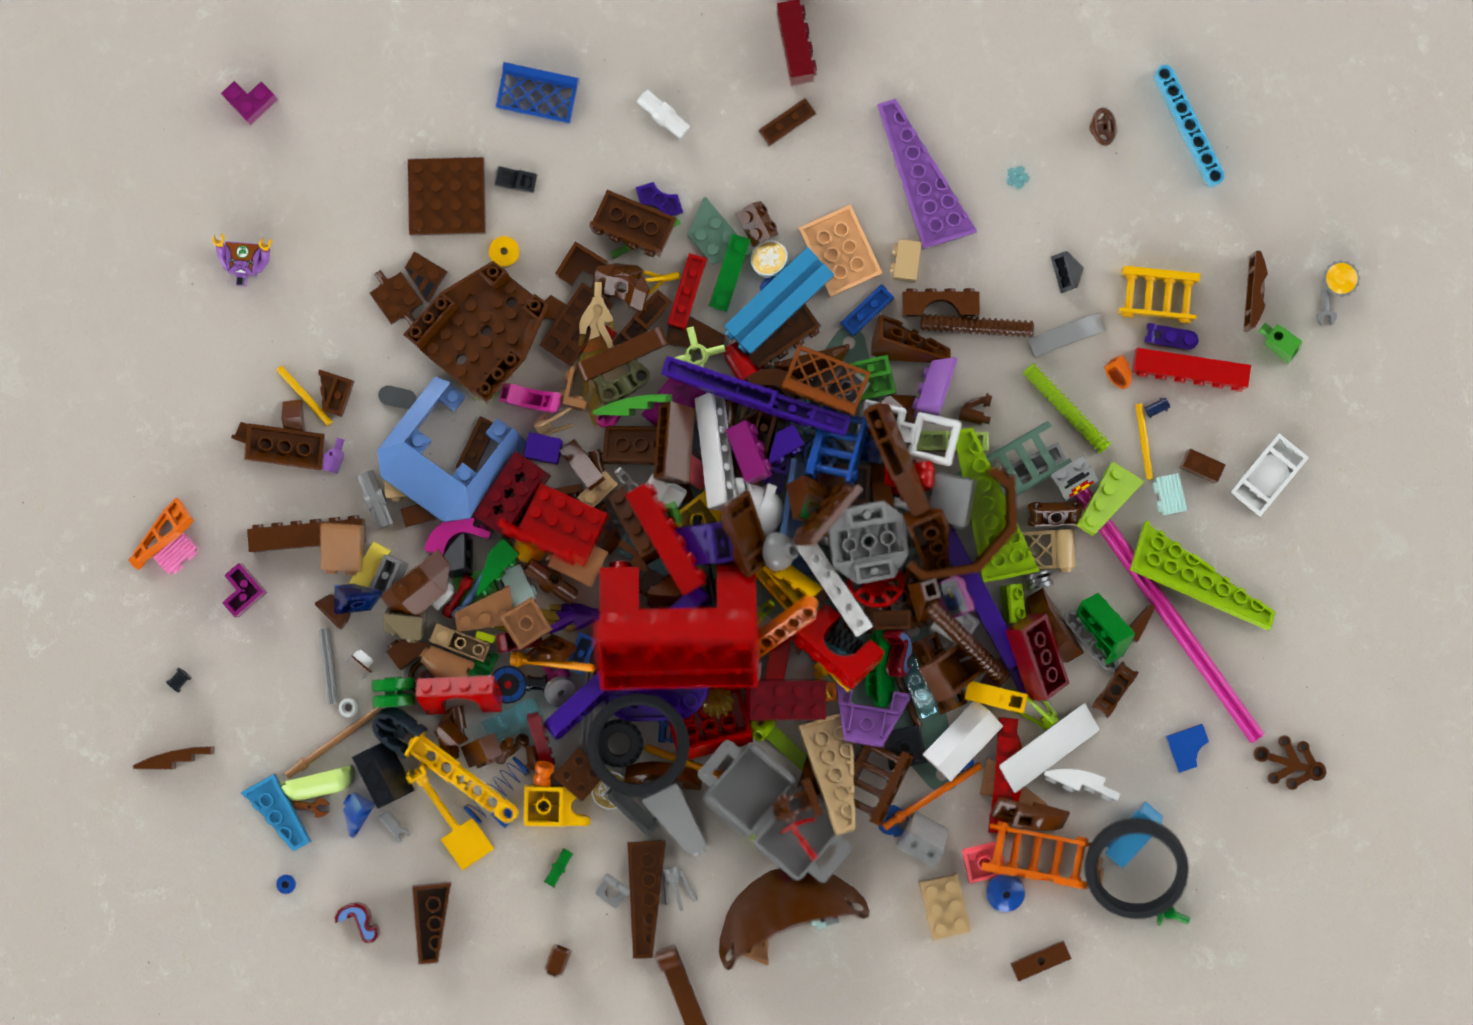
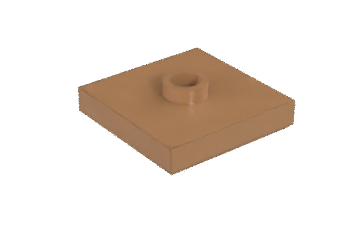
(525, 623)

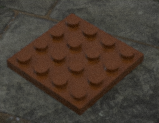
(446, 196)

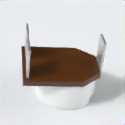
(363, 659)

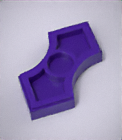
(652, 196)

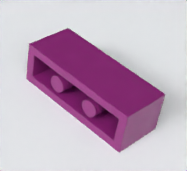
(749, 452)

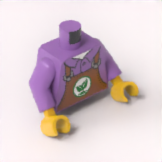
(242, 258)

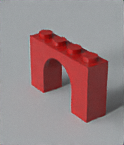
(847, 669)
(435, 691)

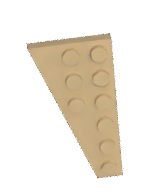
(833, 768)

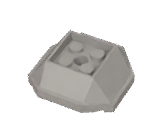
(876, 559)

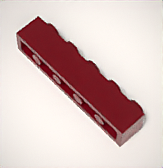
(540, 740)

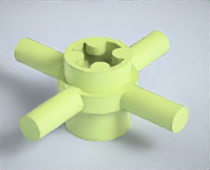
(695, 346)

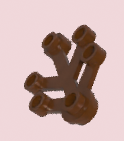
(1293, 763)

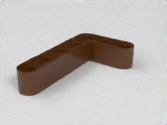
(683, 993)

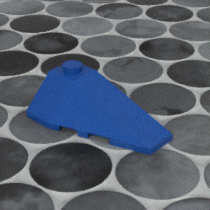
(356, 812)

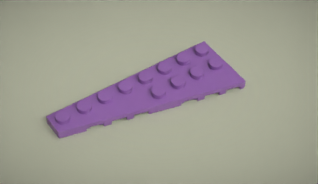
(930, 199)

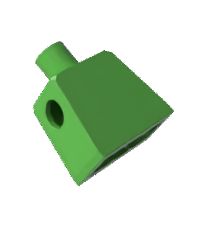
(1286, 347)

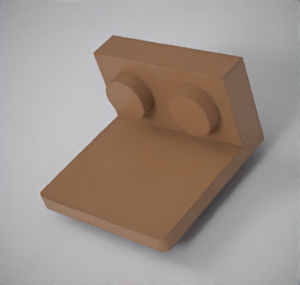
(577, 402)

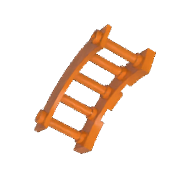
(1032, 871)

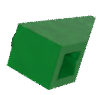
(497, 561)

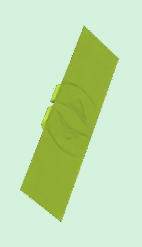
(787, 747)

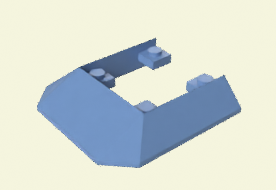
(426, 483)

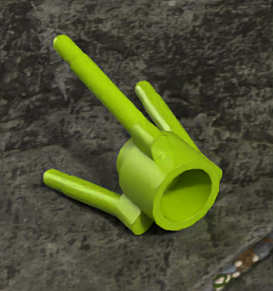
(1048, 718)

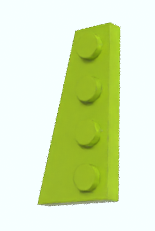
(1109, 496)

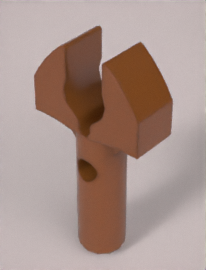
(312, 806)

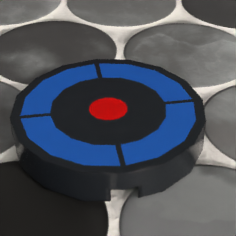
(511, 683)

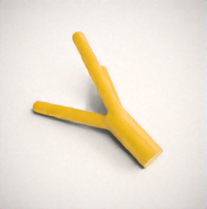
(661, 278)

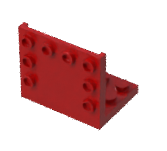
(559, 526)

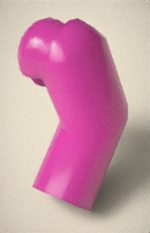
(607, 420)

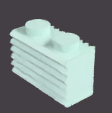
(1169, 494)

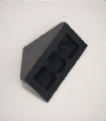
(1067, 271)

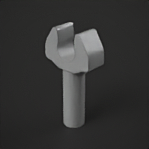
(1326, 309)

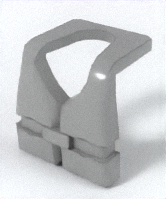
(624, 890)

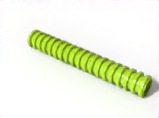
(1066, 408)

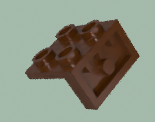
(577, 775)

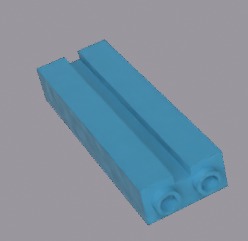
(778, 301)

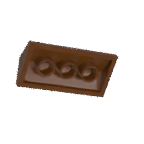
(284, 446)

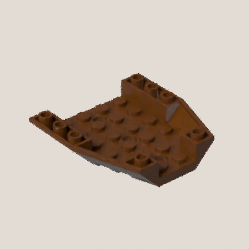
(455, 326)

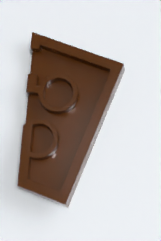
(705, 335)

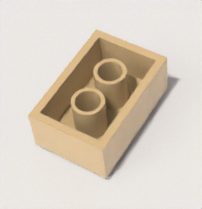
(944, 906)

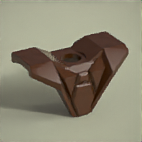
(631, 276)

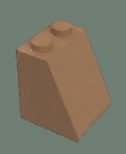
(342, 548)
(583, 574)

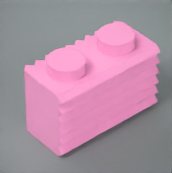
(176, 554)

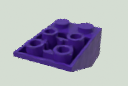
(707, 542)

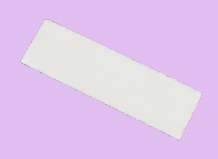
(1049, 748)

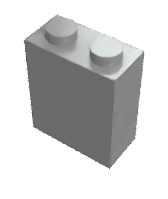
(955, 496)

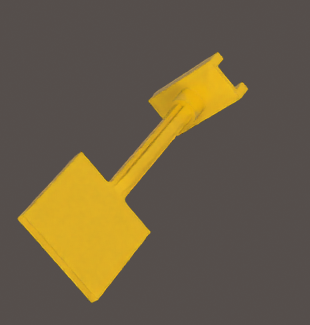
(465, 841)

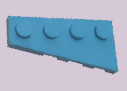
(278, 811)

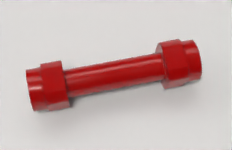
(465, 583)

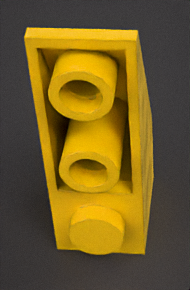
(996, 696)

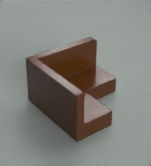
(576, 261)

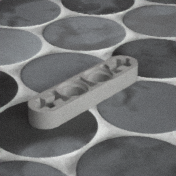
(1088, 643)

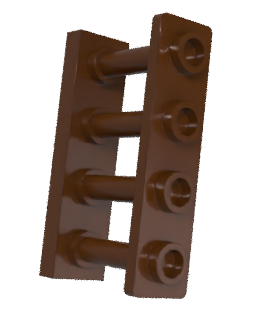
(893, 778)

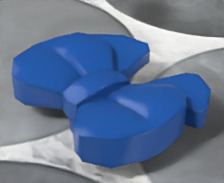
(894, 830)

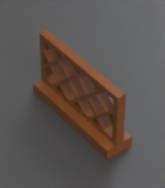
(824, 397)

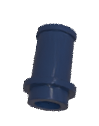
(1157, 407)

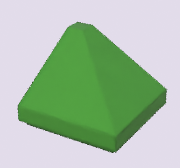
(673, 512)

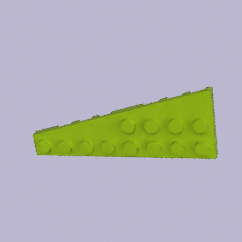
(1174, 567)

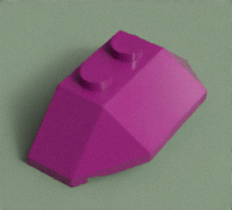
(681, 394)

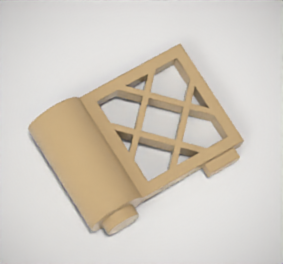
(1062, 549)

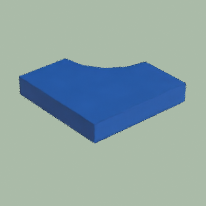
(1185, 746)

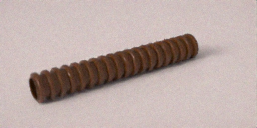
(977, 325)
(966, 641)

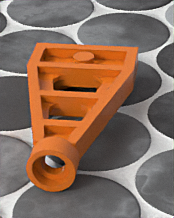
(180, 520)

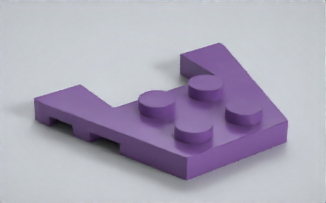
(866, 723)

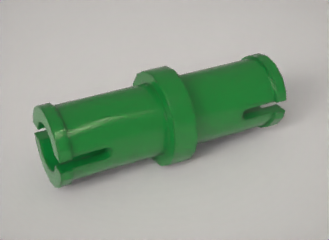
(558, 867)

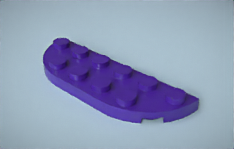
(684, 700)

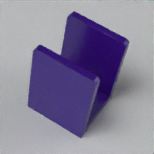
(543, 448)

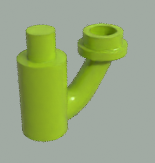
(762, 730)

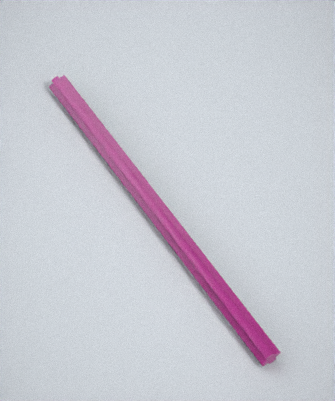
(1179, 629)

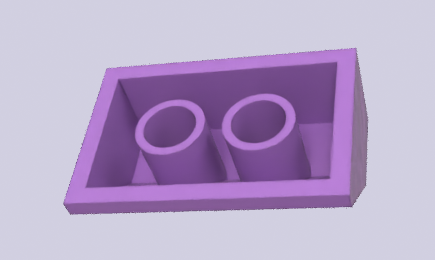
(935, 386)

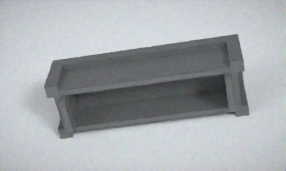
(632, 811)

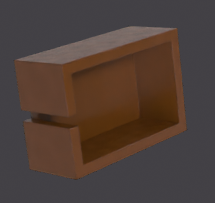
(948, 675)

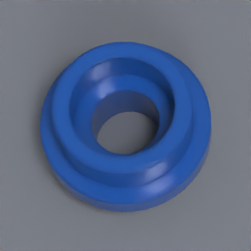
(292, 884)

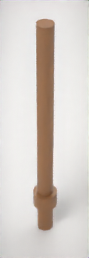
(303, 763)

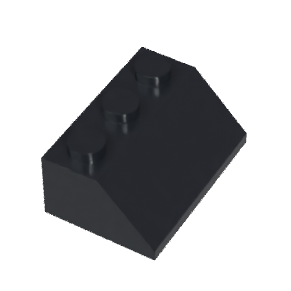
(382, 774)

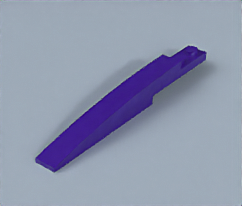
(755, 396)
(985, 609)

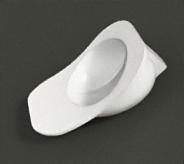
(768, 507)

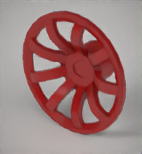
(876, 589)

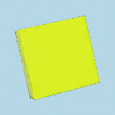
(485, 637)

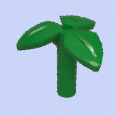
(1172, 914)

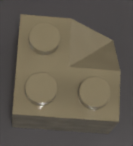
(405, 626)

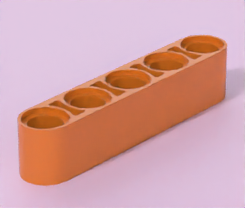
(786, 624)

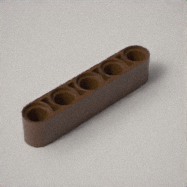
(621, 354)

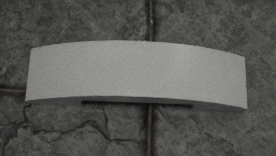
(1067, 334)

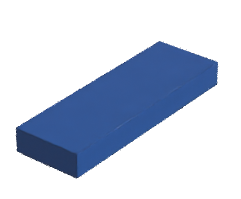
(867, 310)

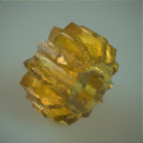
(718, 702)

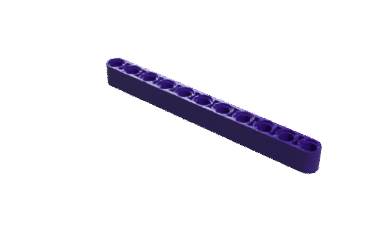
(591, 695)

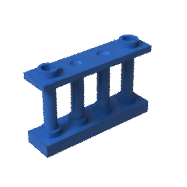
(820, 449)

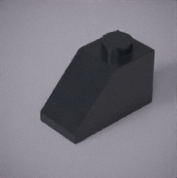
(460, 556)

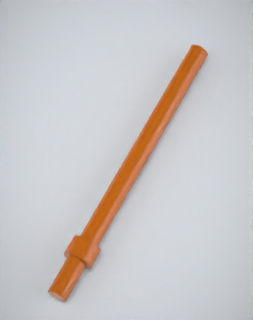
(900, 816)

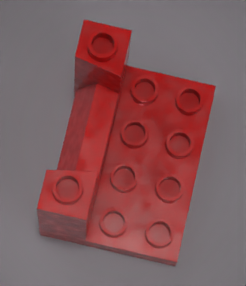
(677, 644)

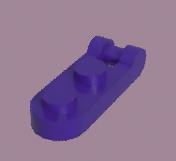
(1171, 337)

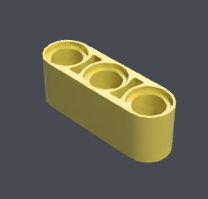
(370, 565)

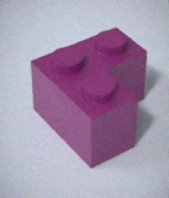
(249, 105)
(247, 590)

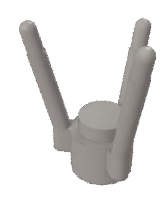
(673, 877)

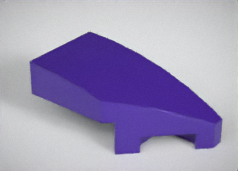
(779, 476)

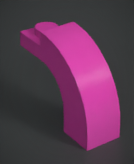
(530, 398)
(447, 531)

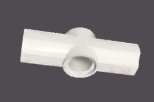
(663, 114)

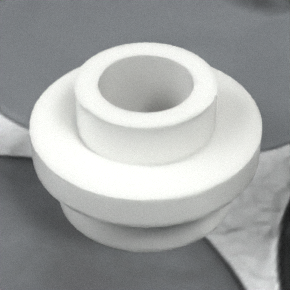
(343, 703)

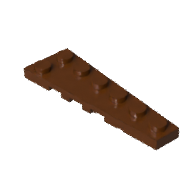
(645, 878)

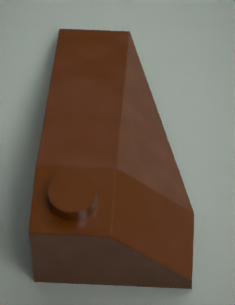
(903, 344)
(931, 538)

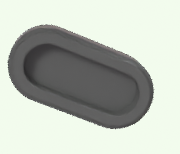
(397, 397)

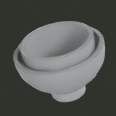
(779, 551)

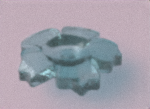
(1017, 177)

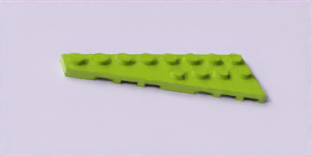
(989, 514)

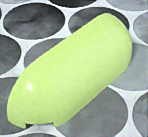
(318, 784)

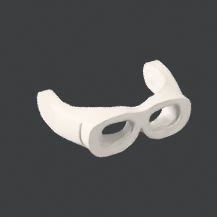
(619, 472)

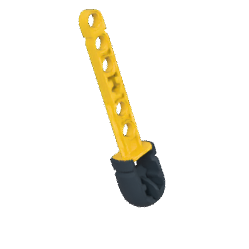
(388, 721)

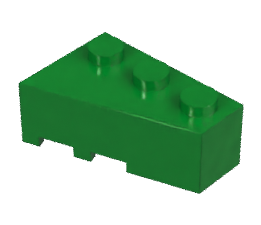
(1106, 626)

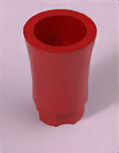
(739, 362)

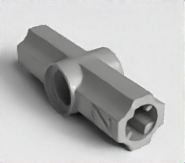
(375, 499)

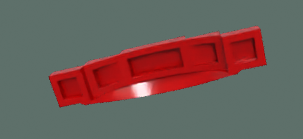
(1007, 745)

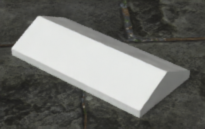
(962, 740)

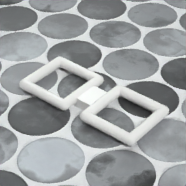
(911, 432)

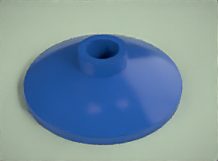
(998, 886)

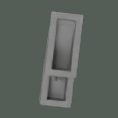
(1038, 461)

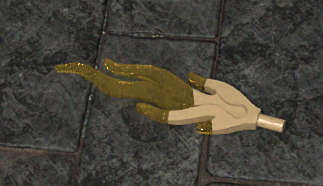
(599, 340)

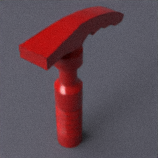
(803, 842)

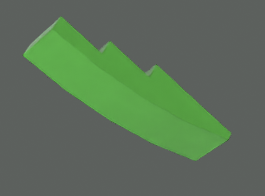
(628, 406)

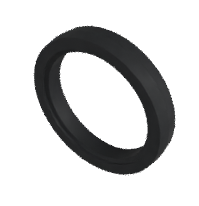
(599, 722)
(1136, 910)

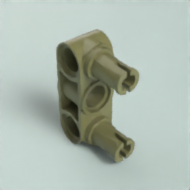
(623, 385)

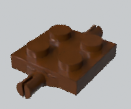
(395, 298)

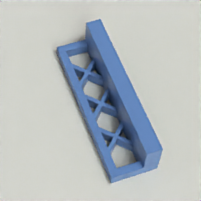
(789, 524)

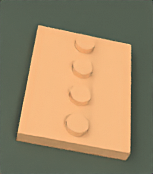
(842, 248)

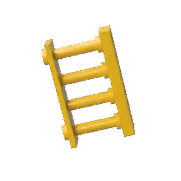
(1169, 278)

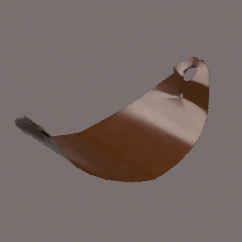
(778, 903)

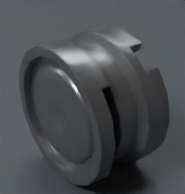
(1042, 581)

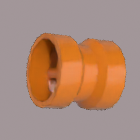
(543, 773)

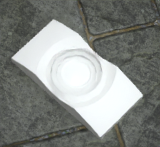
(1269, 474)

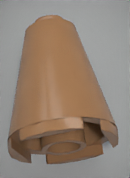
(445, 664)

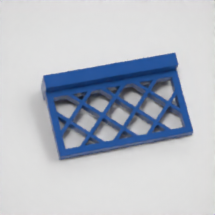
(541, 76)

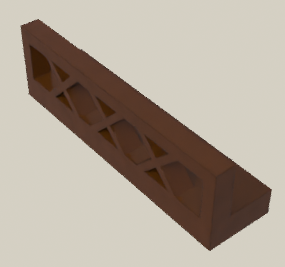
(923, 653)

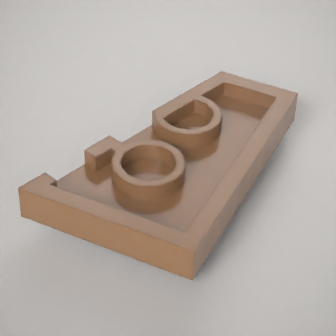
(484, 612)

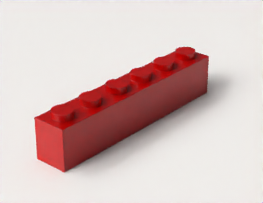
(1191, 368)
(665, 538)

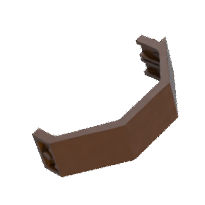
(995, 546)

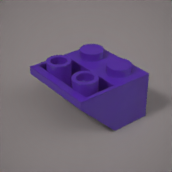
(785, 443)

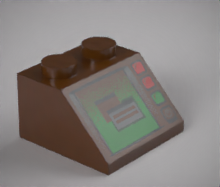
(805, 496)

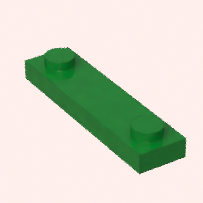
(729, 272)

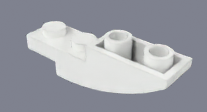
(1076, 778)

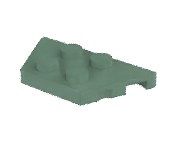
(711, 232)

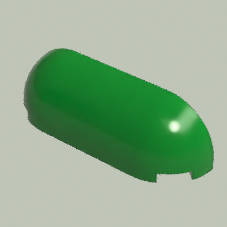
(878, 683)

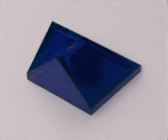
(354, 598)

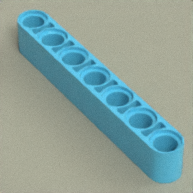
(1189, 116)

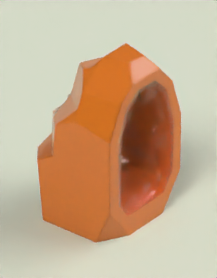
(1119, 372)

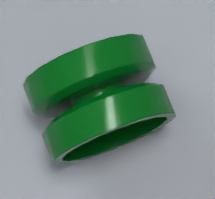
(393, 692)

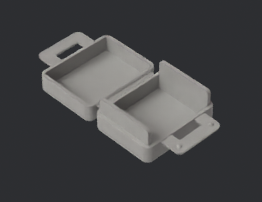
(745, 801)

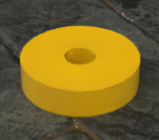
(508, 243)

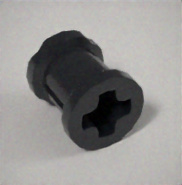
(178, 679)
(536, 683)

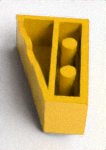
(787, 585)

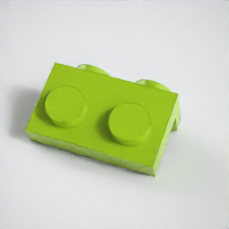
(1012, 603)

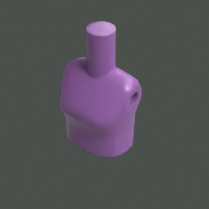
(334, 457)

